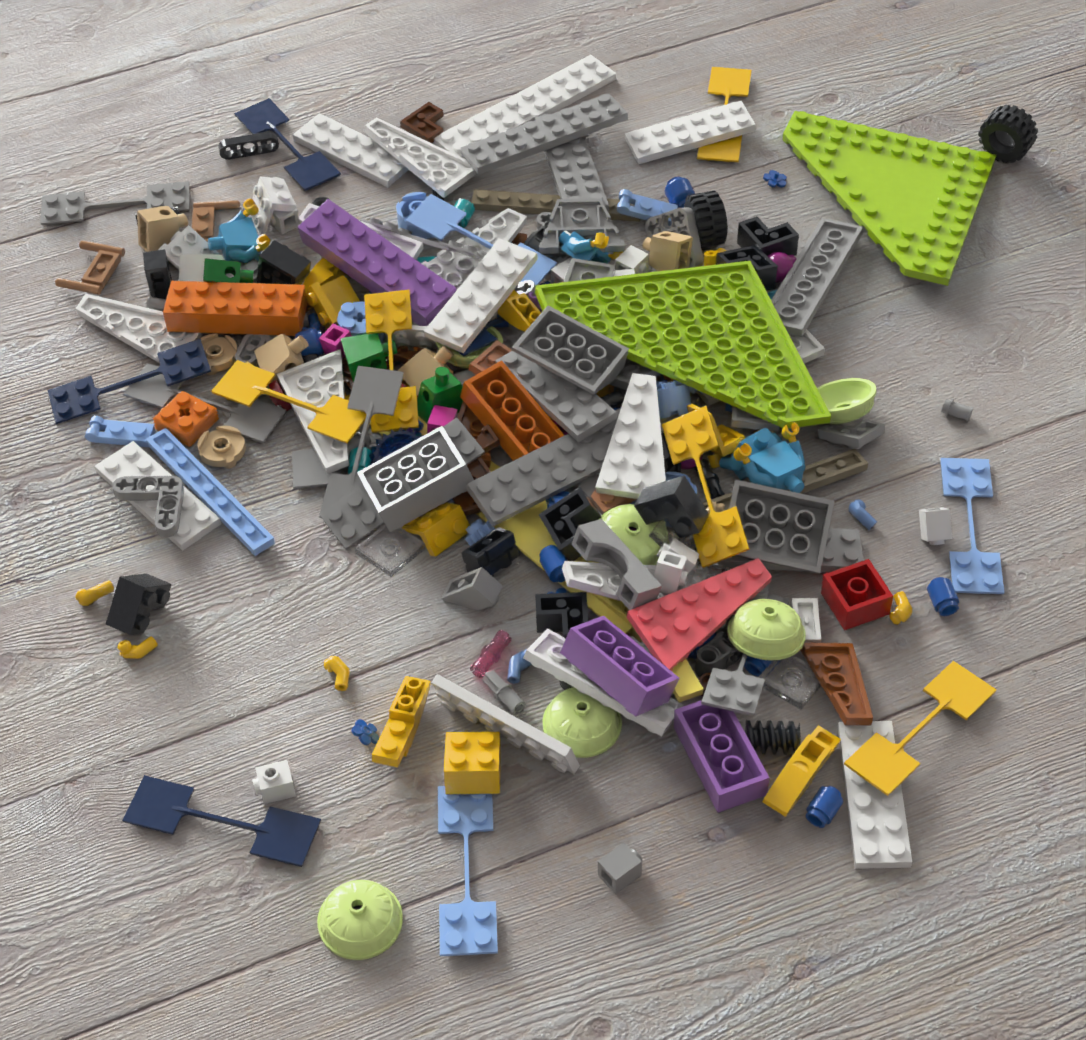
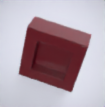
(275, 386)

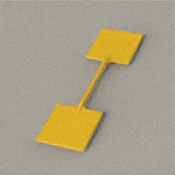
(727, 83)
(386, 314)
(246, 383)
(723, 531)
(886, 763)

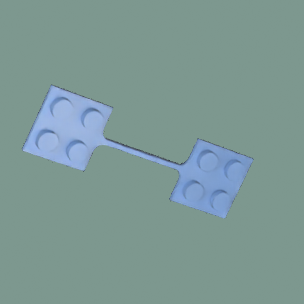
(441, 218)
(971, 570)
(466, 925)

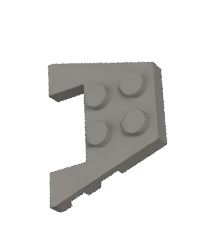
(583, 217)

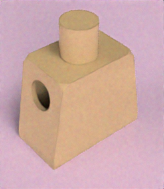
(158, 226)
(668, 250)
(281, 354)
(424, 365)

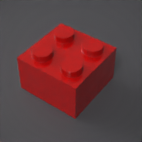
(856, 594)

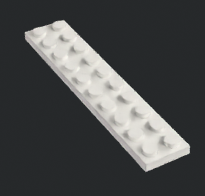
(539, 99)

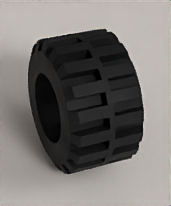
(1020, 134)
(709, 217)

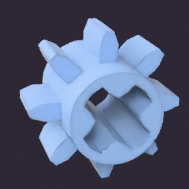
(477, 531)

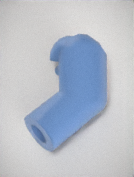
(858, 510)
(516, 665)

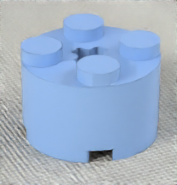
(405, 208)
(353, 319)
(672, 398)

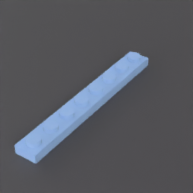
(210, 492)

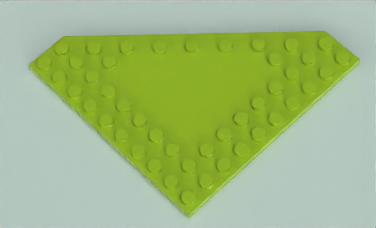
(902, 188)
(704, 330)

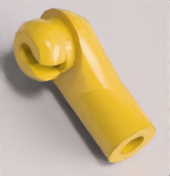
(91, 595)
(136, 651)
(342, 672)

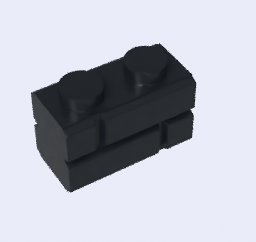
(491, 552)

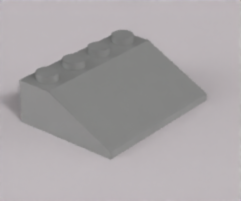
(572, 350)
(416, 478)
(783, 525)

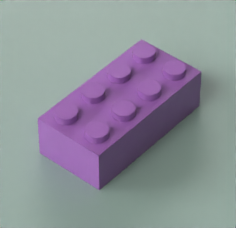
(619, 665)
(721, 755)

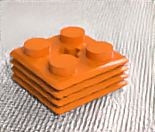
(186, 418)

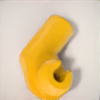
(903, 609)

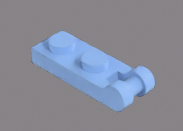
(643, 206)
(118, 432)

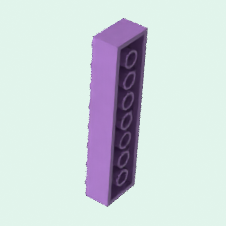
(374, 260)

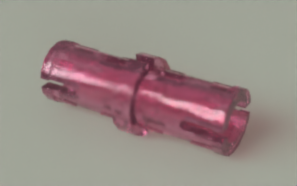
(490, 654)

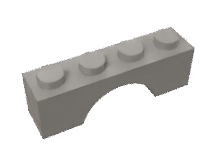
(600, 544)

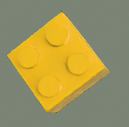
(472, 763)

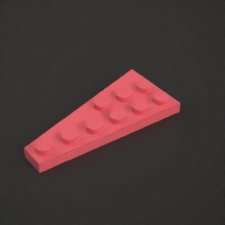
(691, 615)

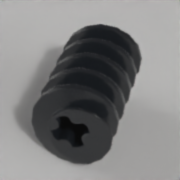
(773, 737)

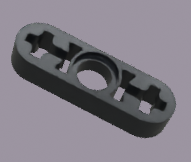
(235, 153)

